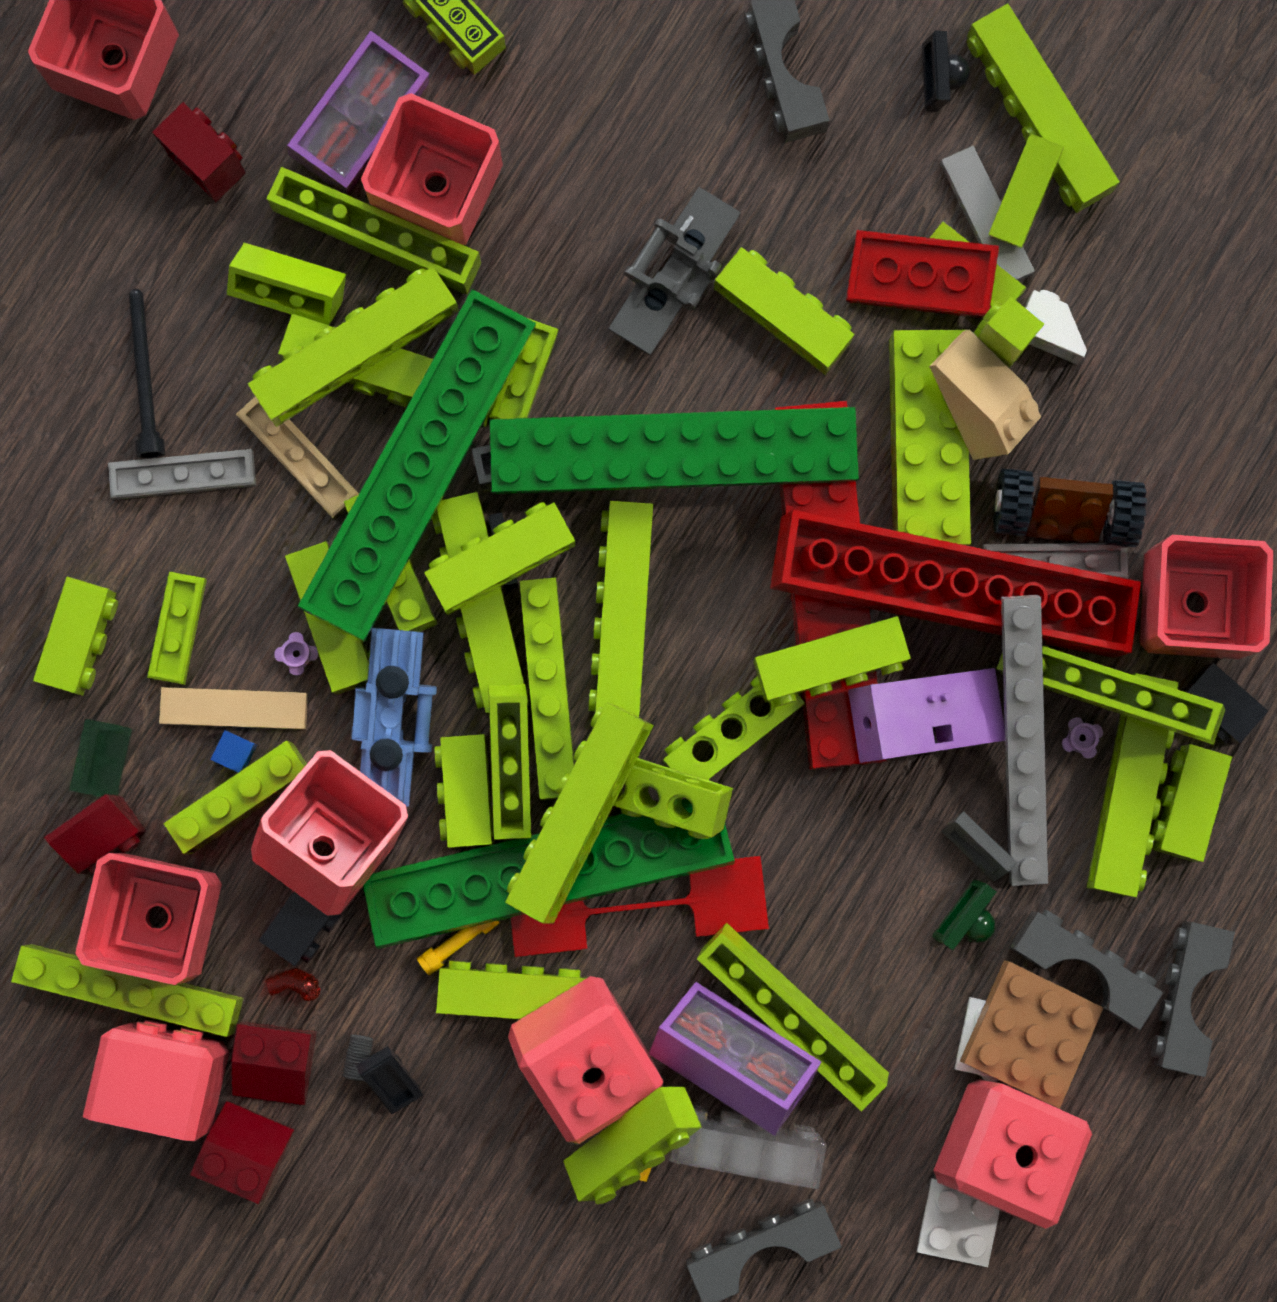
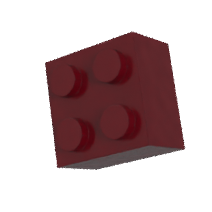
(200, 151)

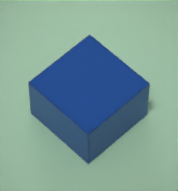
(233, 751)

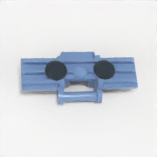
(379, 710)

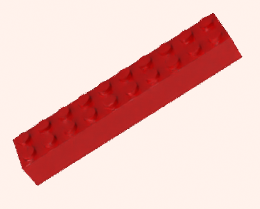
(950, 582)
(827, 715)

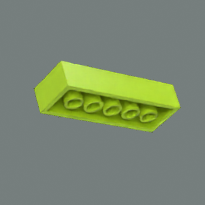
(926, 444)

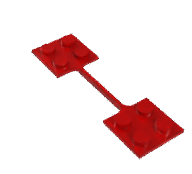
(716, 896)

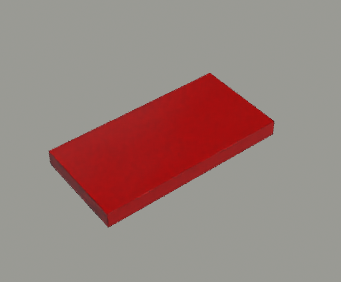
(922, 274)

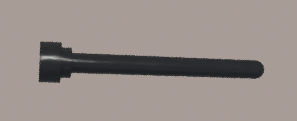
(149, 441)

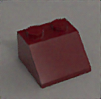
(95, 831)
(272, 1062)
(242, 1152)

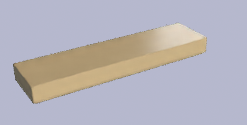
(299, 458)
(233, 708)

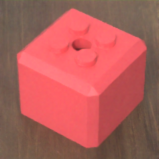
(78, 35)
(430, 142)
(1236, 593)
(335, 806)
(117, 922)
(579, 1033)
(157, 1080)
(983, 1148)

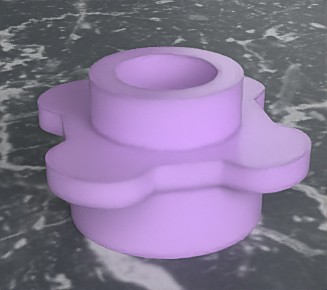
(296, 664)
(1091, 732)

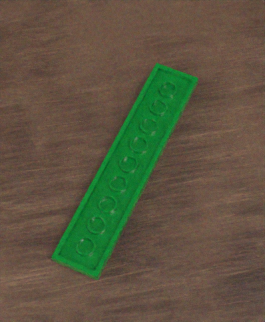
(673, 450)
(417, 466)
(473, 884)

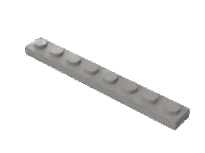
(1024, 738)

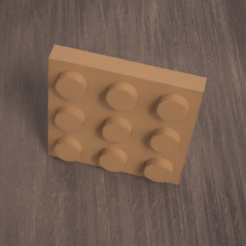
(1031, 1034)

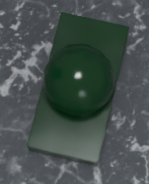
(968, 917)

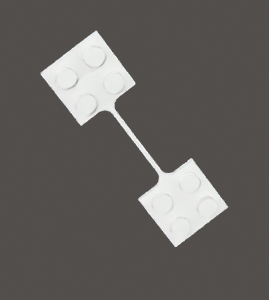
(952, 1222)

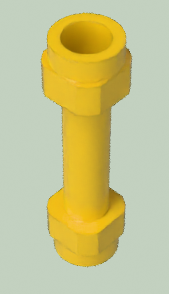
(433, 959)

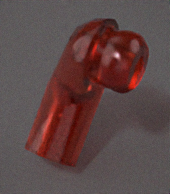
(297, 981)

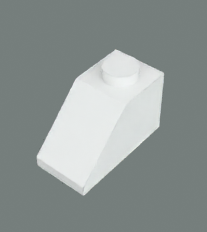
(1059, 331)

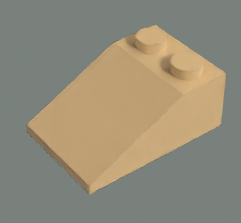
(984, 397)

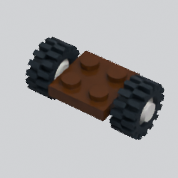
(1069, 509)

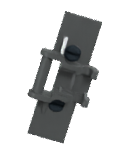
(684, 277)

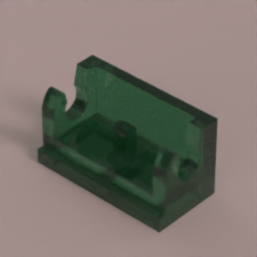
(100, 758)

